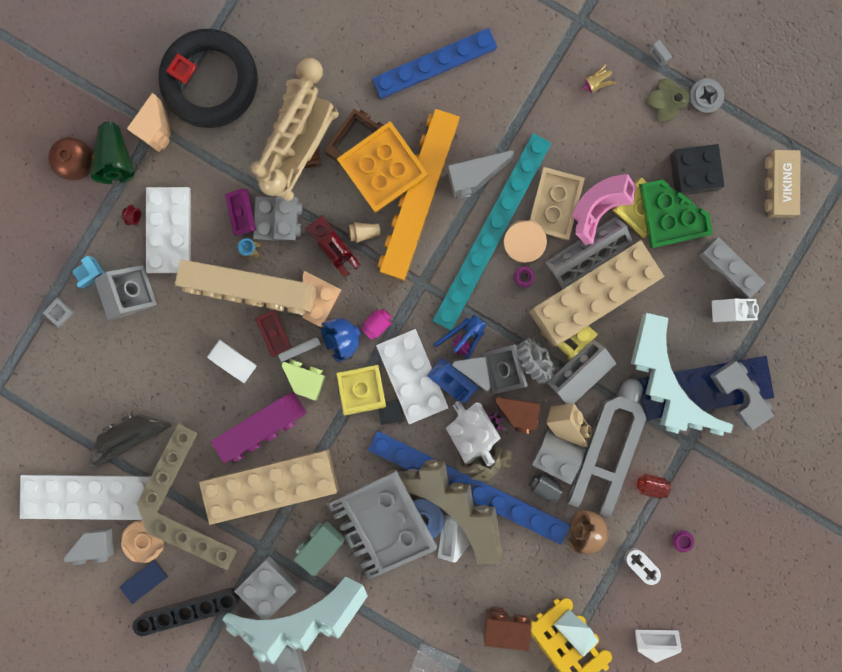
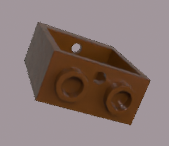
(360, 116)

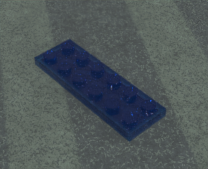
(704, 392)

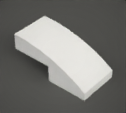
(231, 361)

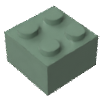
(320, 548)

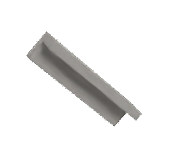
(575, 254)

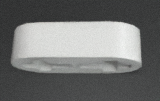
(646, 562)

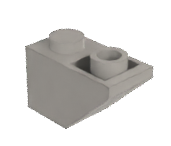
(92, 545)

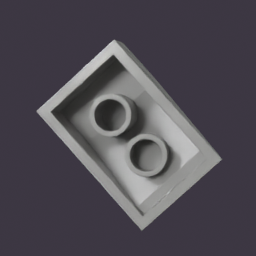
(471, 175)

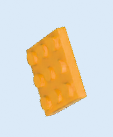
(382, 167)

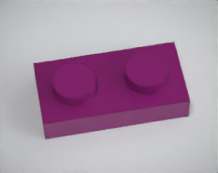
(240, 212)

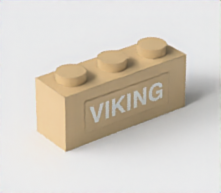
(783, 184)

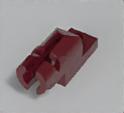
(332, 245)

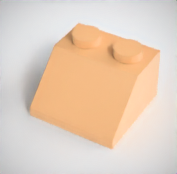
(152, 124)

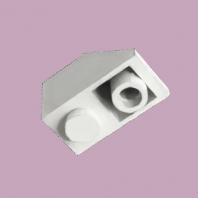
(734, 310)

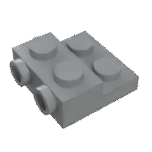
(277, 219)

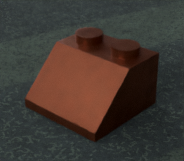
(519, 413)

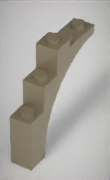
(456, 499)

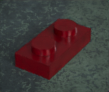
(273, 333)

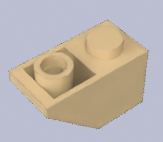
(569, 424)

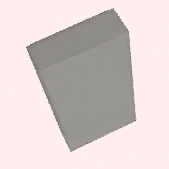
(300, 349)

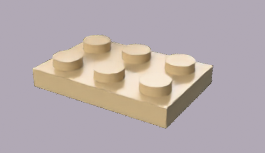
(556, 202)

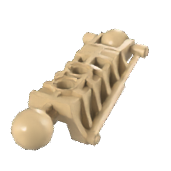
(296, 133)

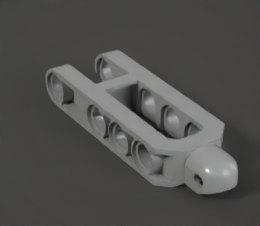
(627, 399)

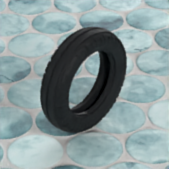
(236, 104)

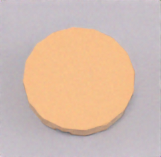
(525, 241)
(140, 545)

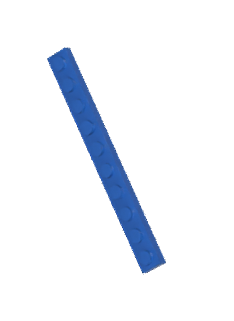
(481, 492)

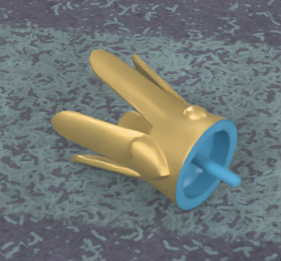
(247, 247)

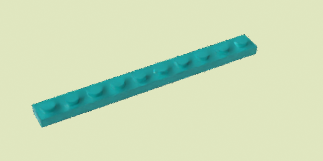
(492, 232)

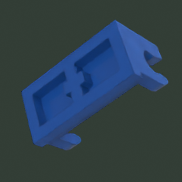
(452, 381)

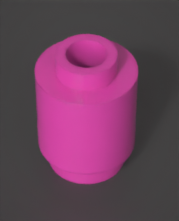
(376, 323)

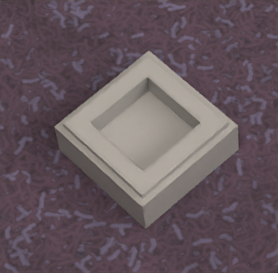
(660, 53)
(58, 312)

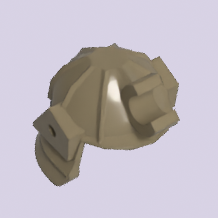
(478, 468)

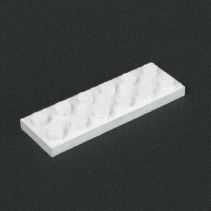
(81, 497)

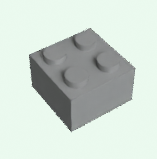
(267, 588)

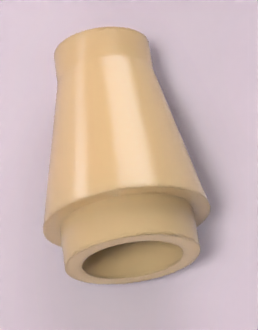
(363, 231)

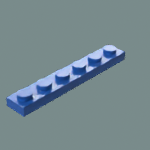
(434, 63)

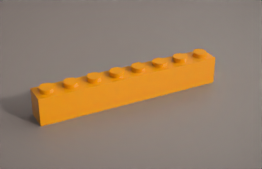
(418, 199)

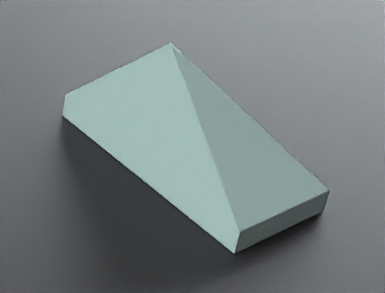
(576, 632)

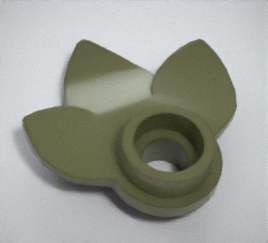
(664, 99)

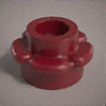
(131, 215)

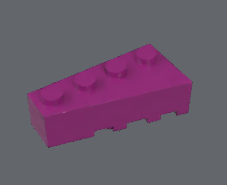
(259, 427)

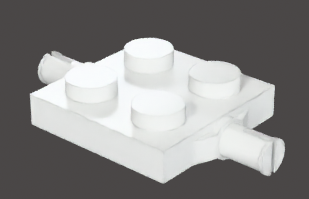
(473, 433)

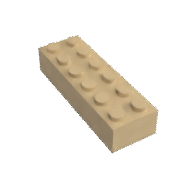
(247, 286)
(596, 294)
(269, 486)

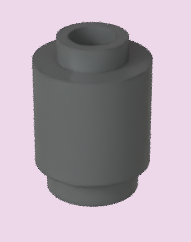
(545, 487)

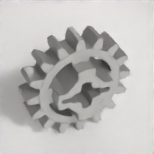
(535, 360)

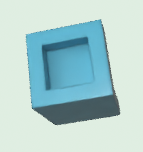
(87, 272)

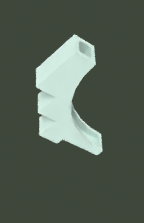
(679, 410)
(299, 630)

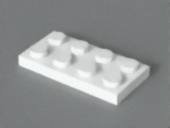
(167, 228)
(408, 373)

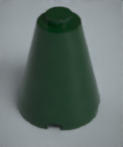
(110, 156)

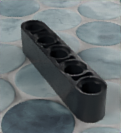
(177, 617)

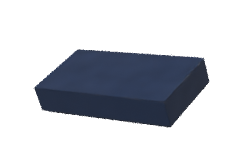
(143, 581)

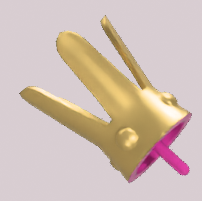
(593, 82)

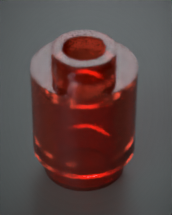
(653, 486)

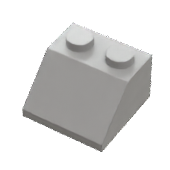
(125, 291)
(558, 457)
(288, 661)

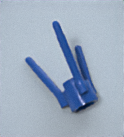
(474, 328)

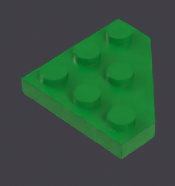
(671, 215)

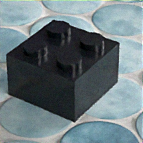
(697, 169)

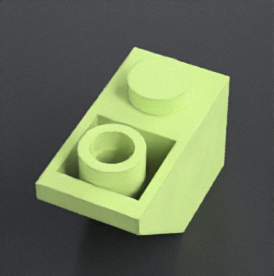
(304, 381)

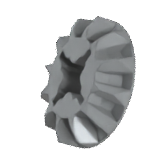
(709, 86)

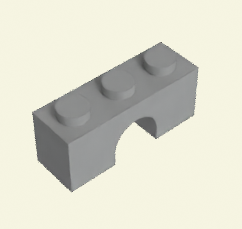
(726, 261)
(754, 408)

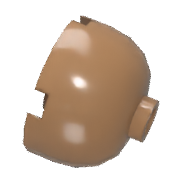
(588, 532)

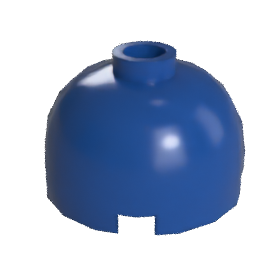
(340, 337)

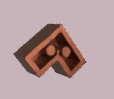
(506, 631)

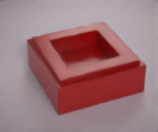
(181, 69)

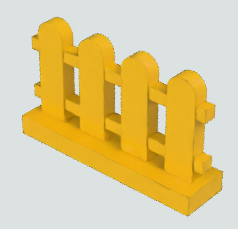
(557, 640)

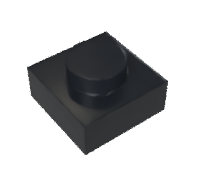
(390, 413)

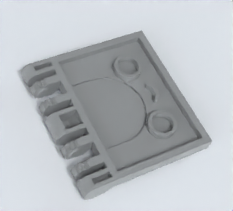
(384, 523)

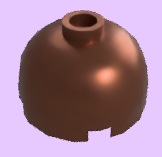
(70, 158)

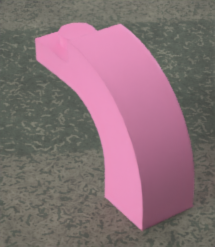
(598, 200)

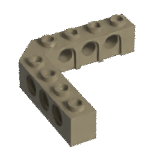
(160, 524)

